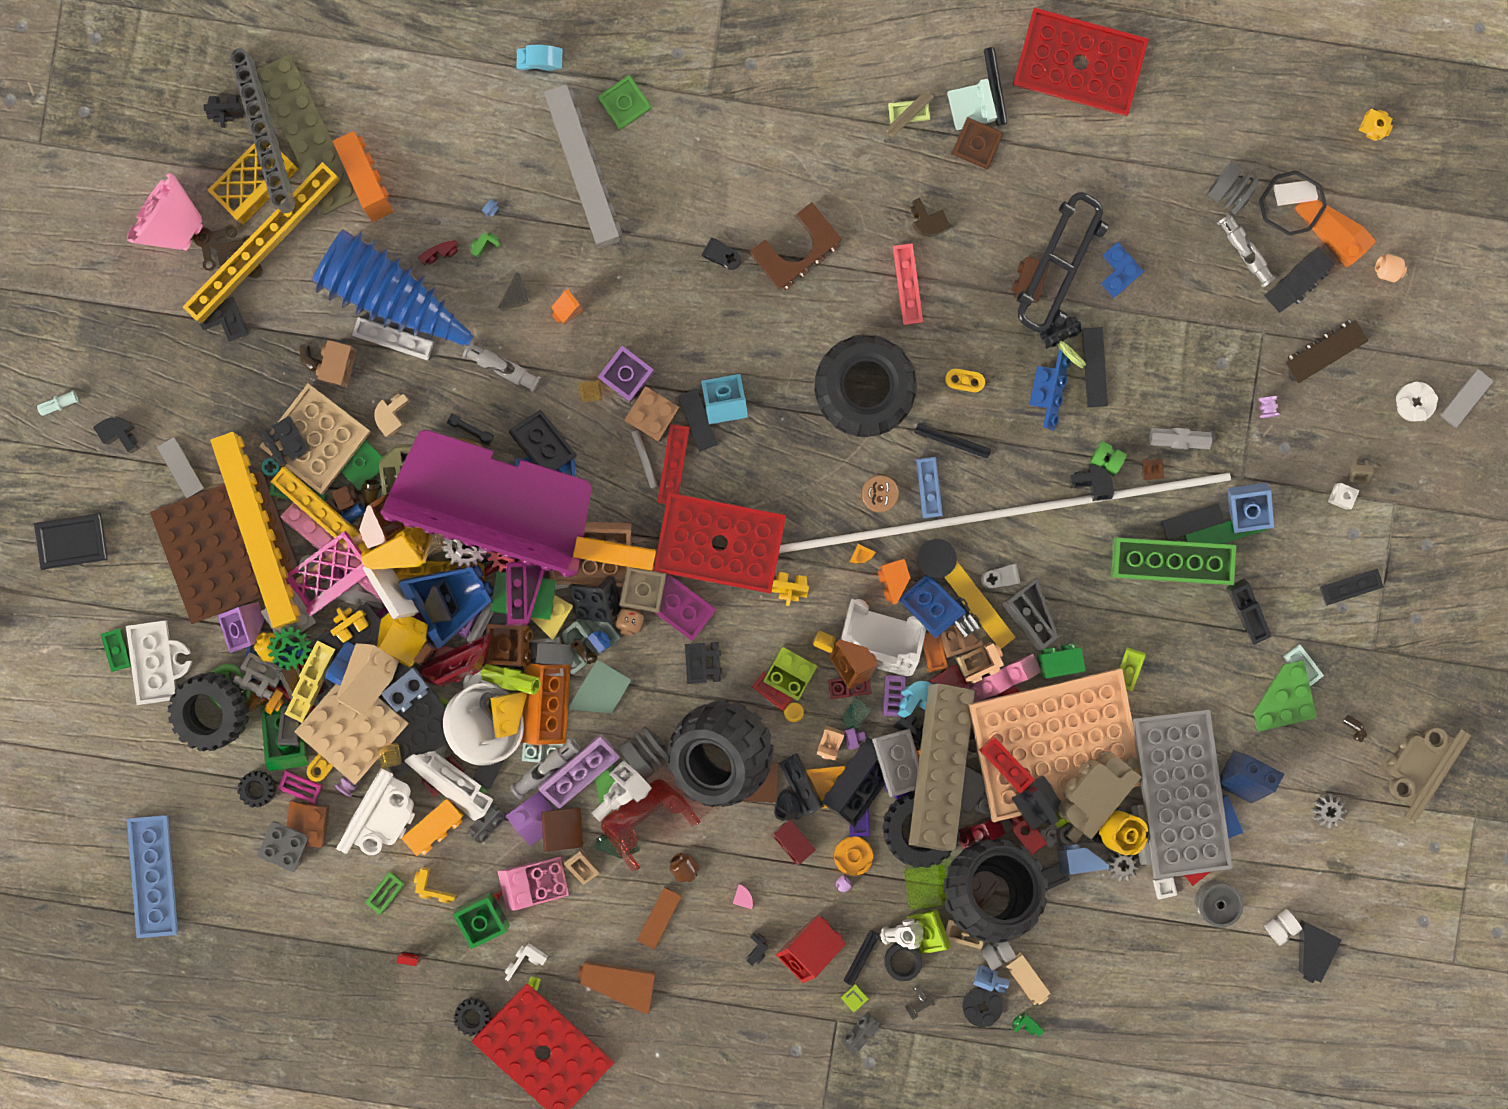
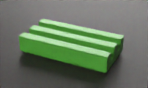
(395, 879)

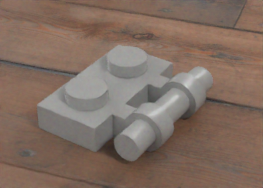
(260, 670)

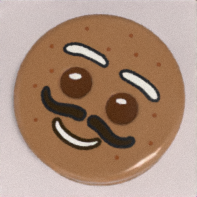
(879, 493)

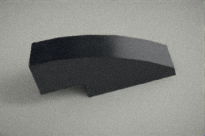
(1249, 611)

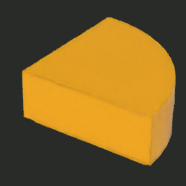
(861, 554)

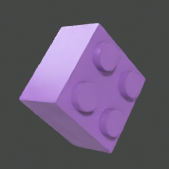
(626, 374)

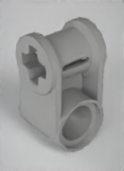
(1003, 576)

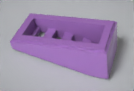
(887, 712)

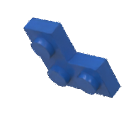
(1125, 270)

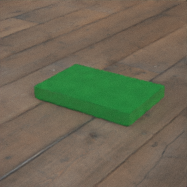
(543, 603)

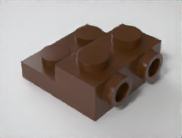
(509, 645)

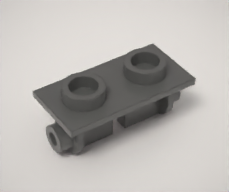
(481, 830)
(854, 1039)

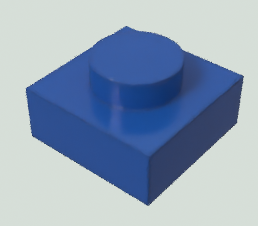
(600, 640)

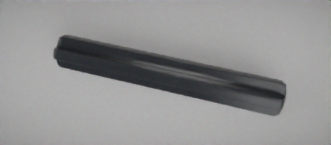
(995, 85)
(953, 440)

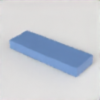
(929, 487)

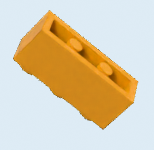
(433, 827)

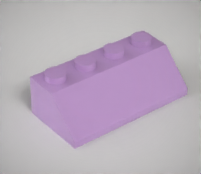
(579, 771)

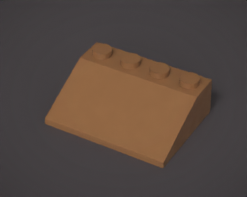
(593, 572)

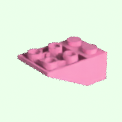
(533, 883)

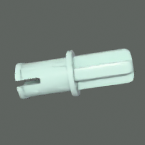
(57, 403)

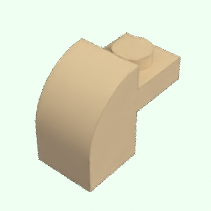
(386, 417)

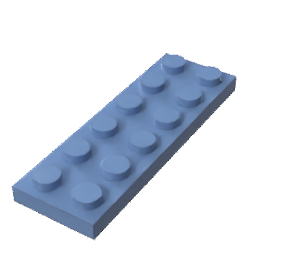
(152, 876)

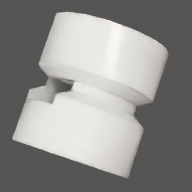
(1283, 927)

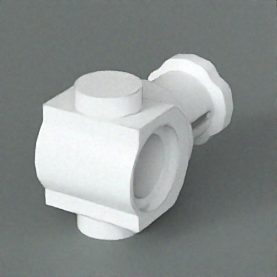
(902, 935)

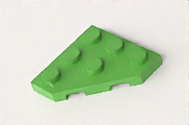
(1286, 699)

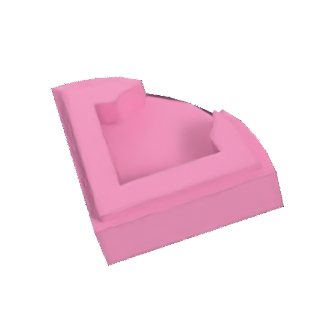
(743, 897)

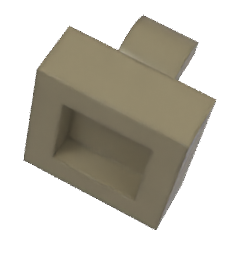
(1360, 473)

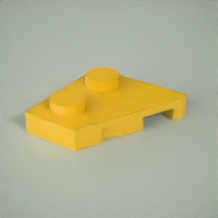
(507, 713)

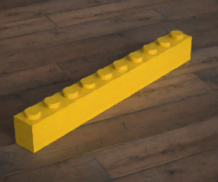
(260, 244)
(255, 530)

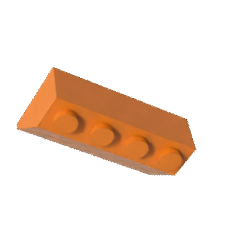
(547, 710)

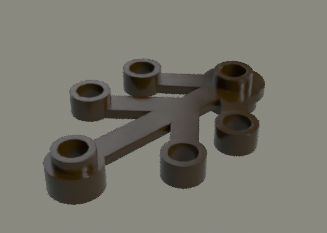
(223, 250)

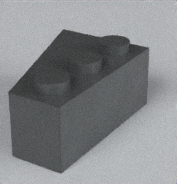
(1031, 615)

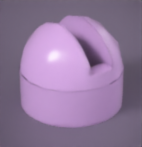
(844, 884)

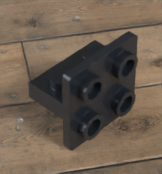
(1038, 803)

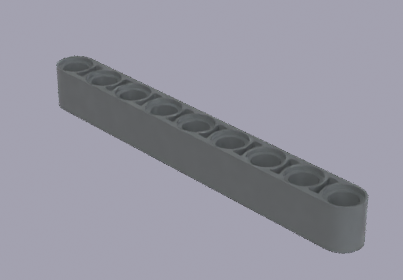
(268, 136)

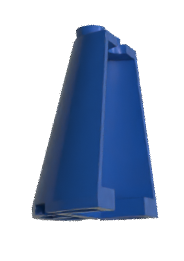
(468, 589)

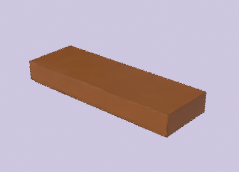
(659, 918)

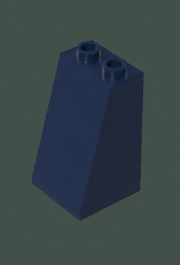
(1249, 777)

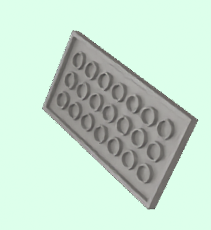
(1182, 794)

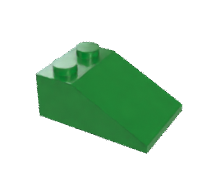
(280, 756)

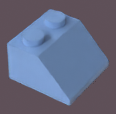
(1251, 507)
(1078, 859)

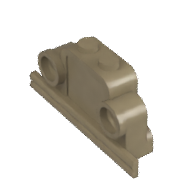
(1422, 765)
(1096, 793)

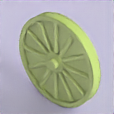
(1071, 354)

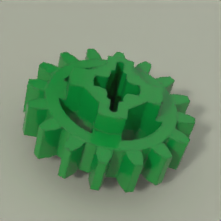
(292, 657)

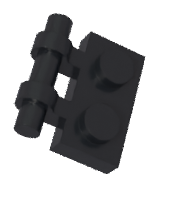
(290, 437)
(696, 662)

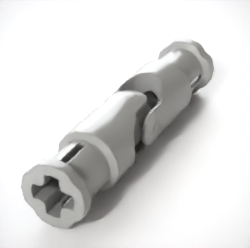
(1241, 241)
(491, 361)
(555, 759)

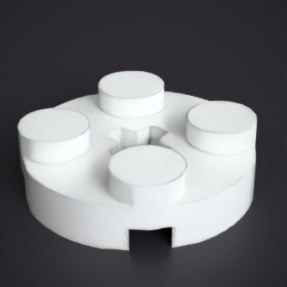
(1405, 404)

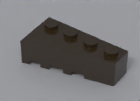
(1327, 350)

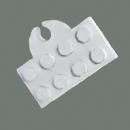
(155, 661)

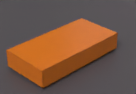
(934, 653)

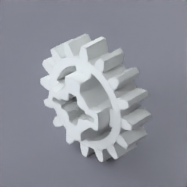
(470, 552)

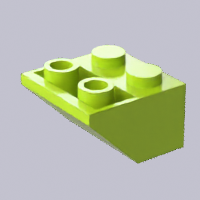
(790, 673)

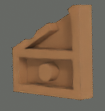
(955, 642)

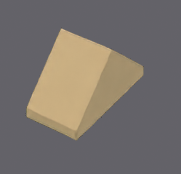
(972, 661)
(581, 867)
(956, 935)

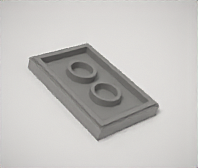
(898, 761)

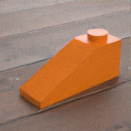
(566, 308)

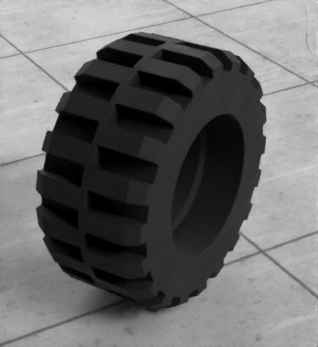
(188, 725)
(897, 843)

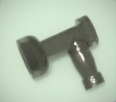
(925, 1001)

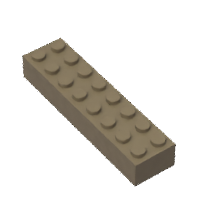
(941, 767)

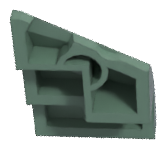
(580, 631)
(600, 689)

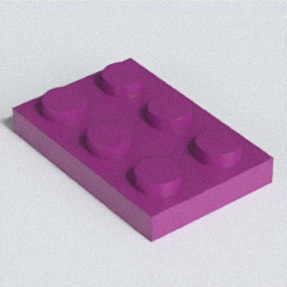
(683, 608)

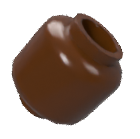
(684, 867)

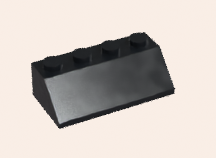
(856, 785)

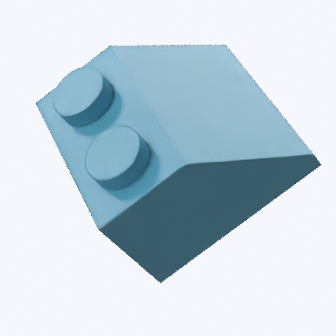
(724, 399)

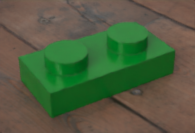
(116, 650)

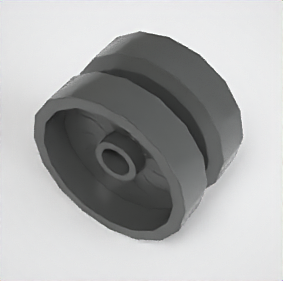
(1229, 909)

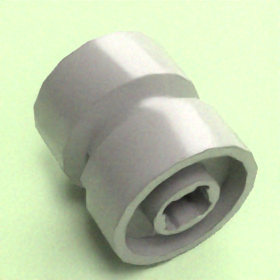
(997, 953)

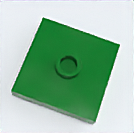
(362, 465)

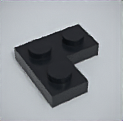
(230, 318)

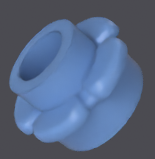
(490, 208)

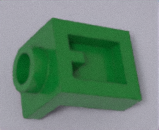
(1031, 1027)

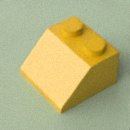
(402, 638)

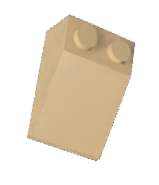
(366, 677)

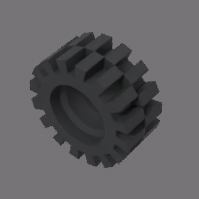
(245, 783)
(471, 1004)

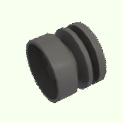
(1233, 188)
(645, 752)

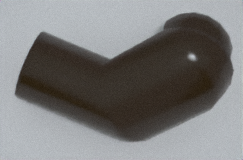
(306, 360)
(585, 653)
(1357, 726)

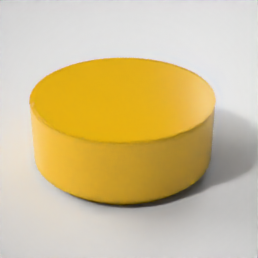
(794, 712)

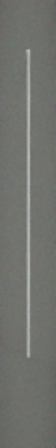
(994, 514)

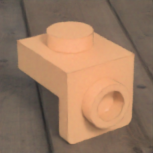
(830, 743)

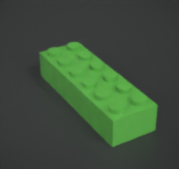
(1173, 561)

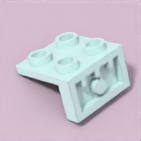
(972, 102)

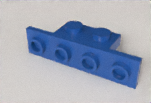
(1048, 389)

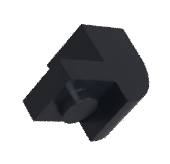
(115, 428)
(1097, 479)

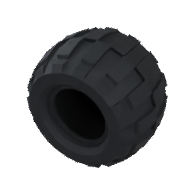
(841, 410)
(739, 735)
(1024, 882)

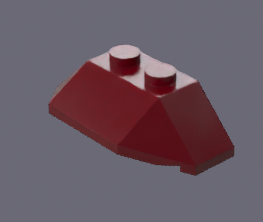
(457, 662)

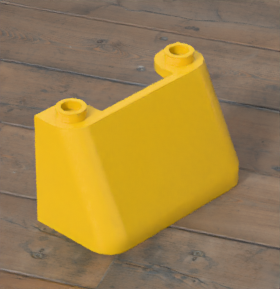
(404, 550)

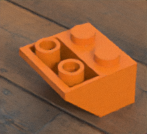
(895, 577)

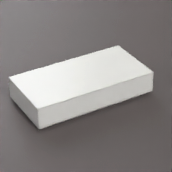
(1295, 192)

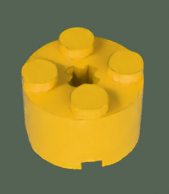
(1124, 833)

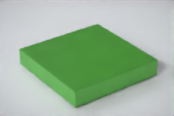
(624, 102)

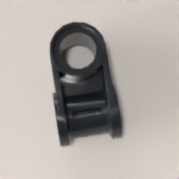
(718, 252)

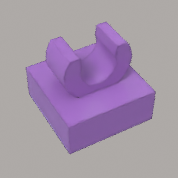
(852, 738)

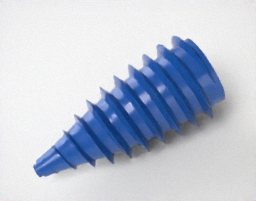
(384, 289)

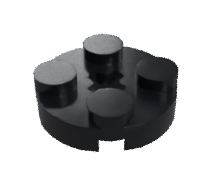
(987, 1017)

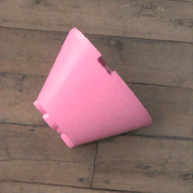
(166, 217)

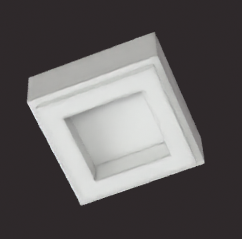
(1165, 887)

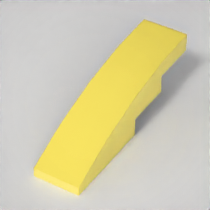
(310, 681)

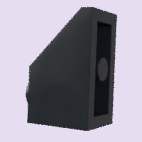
(441, 602)

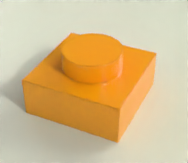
(275, 702)

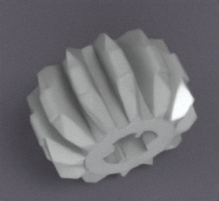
(1325, 819)
(1128, 859)

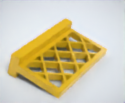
(257, 197)

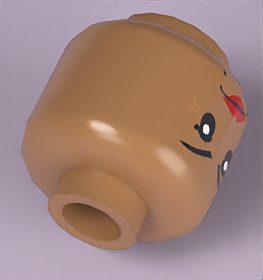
(629, 621)

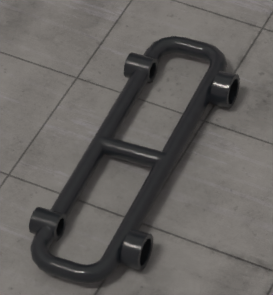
(1096, 227)

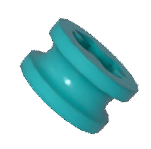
(267, 462)

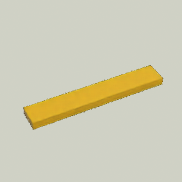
(314, 506)
(980, 606)

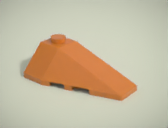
(1339, 233)

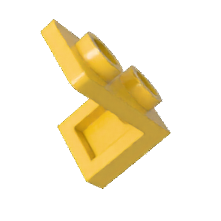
(421, 879)

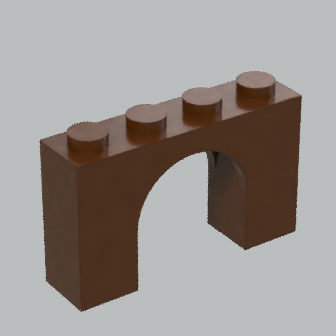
(784, 272)

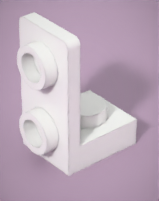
(534, 956)

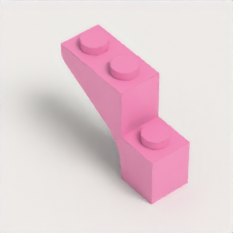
(1012, 674)

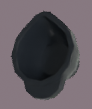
(787, 807)

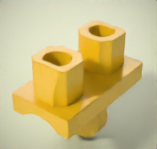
(790, 591)
(357, 619)

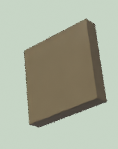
(642, 589)

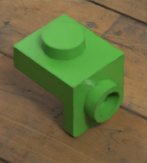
(479, 245)

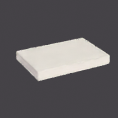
(387, 587)

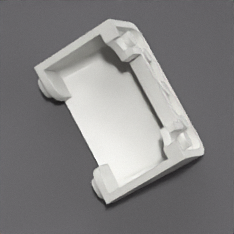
(891, 640)

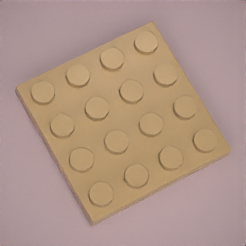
(329, 435)
(349, 738)

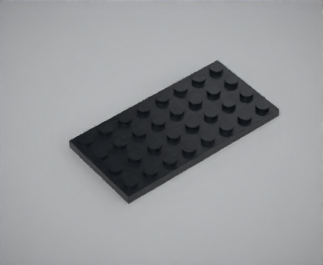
(425, 715)

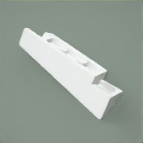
(451, 783)

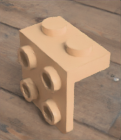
(994, 654)

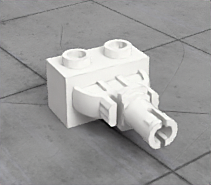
(627, 786)

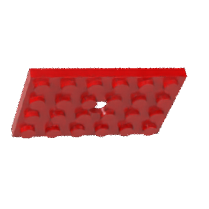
(1111, 56)
(687, 543)
(534, 1022)

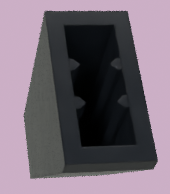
(1315, 951)

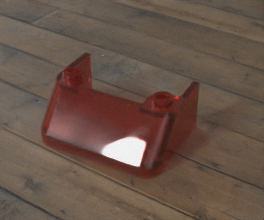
(620, 823)

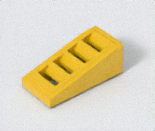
(824, 641)

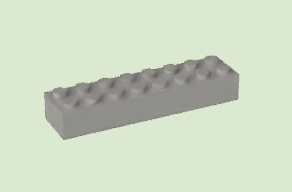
(580, 160)

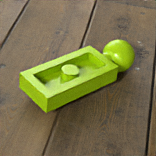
(1131, 666)

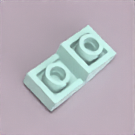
(537, 753)

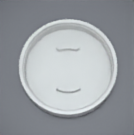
(472, 731)

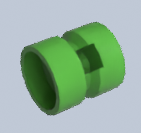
(1114, 461)

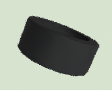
(902, 976)

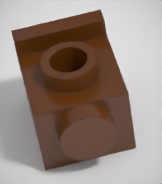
(346, 497)

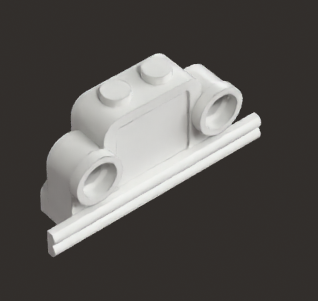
(379, 816)

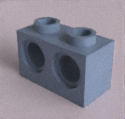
(403, 686)

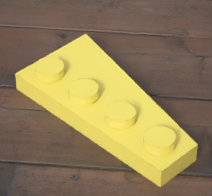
(560, 612)

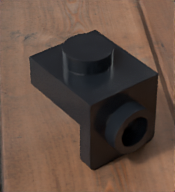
(757, 954)

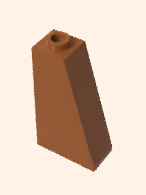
(620, 983)

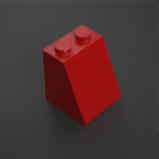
(811, 949)

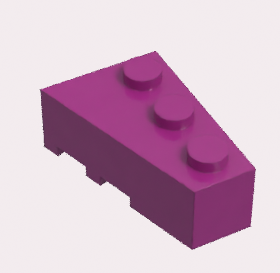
(521, 591)

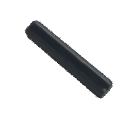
(861, 957)

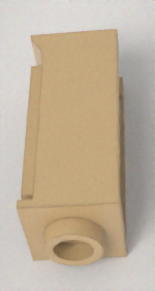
(1028, 979)

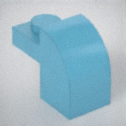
(539, 57)
(914, 695)

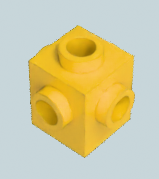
(1376, 124)

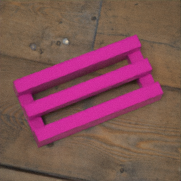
(284, 780)

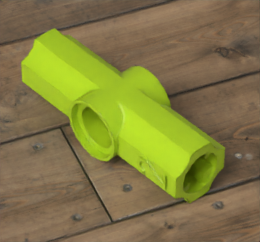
(510, 679)

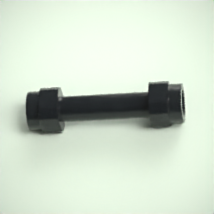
(455, 421)

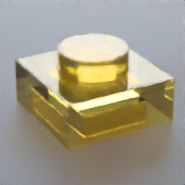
(590, 391)
(389, 755)

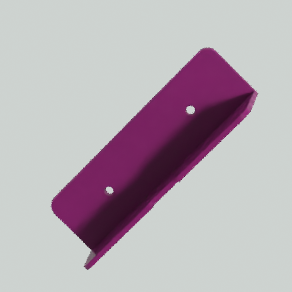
(490, 503)

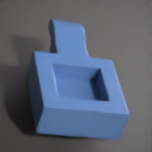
(989, 980)

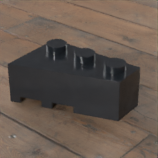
(1299, 280)

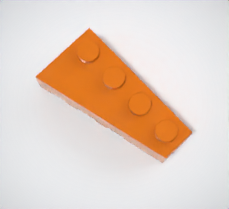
(363, 176)

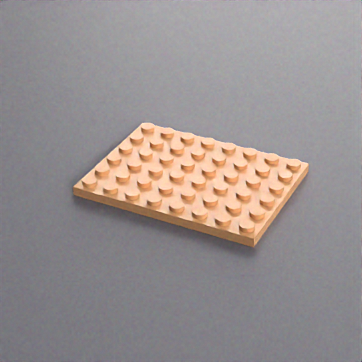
(1054, 732)

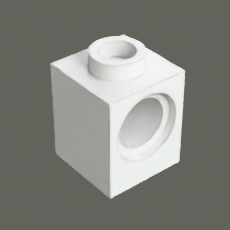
(1343, 496)

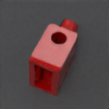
(1033, 840)

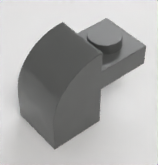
(551, 653)

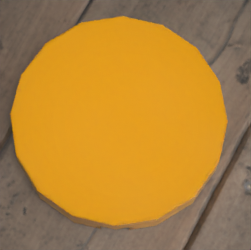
(853, 856)

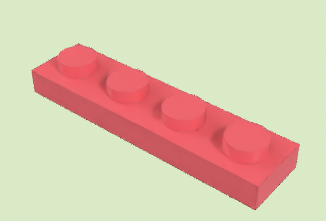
(907, 284)

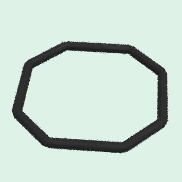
(1316, 217)

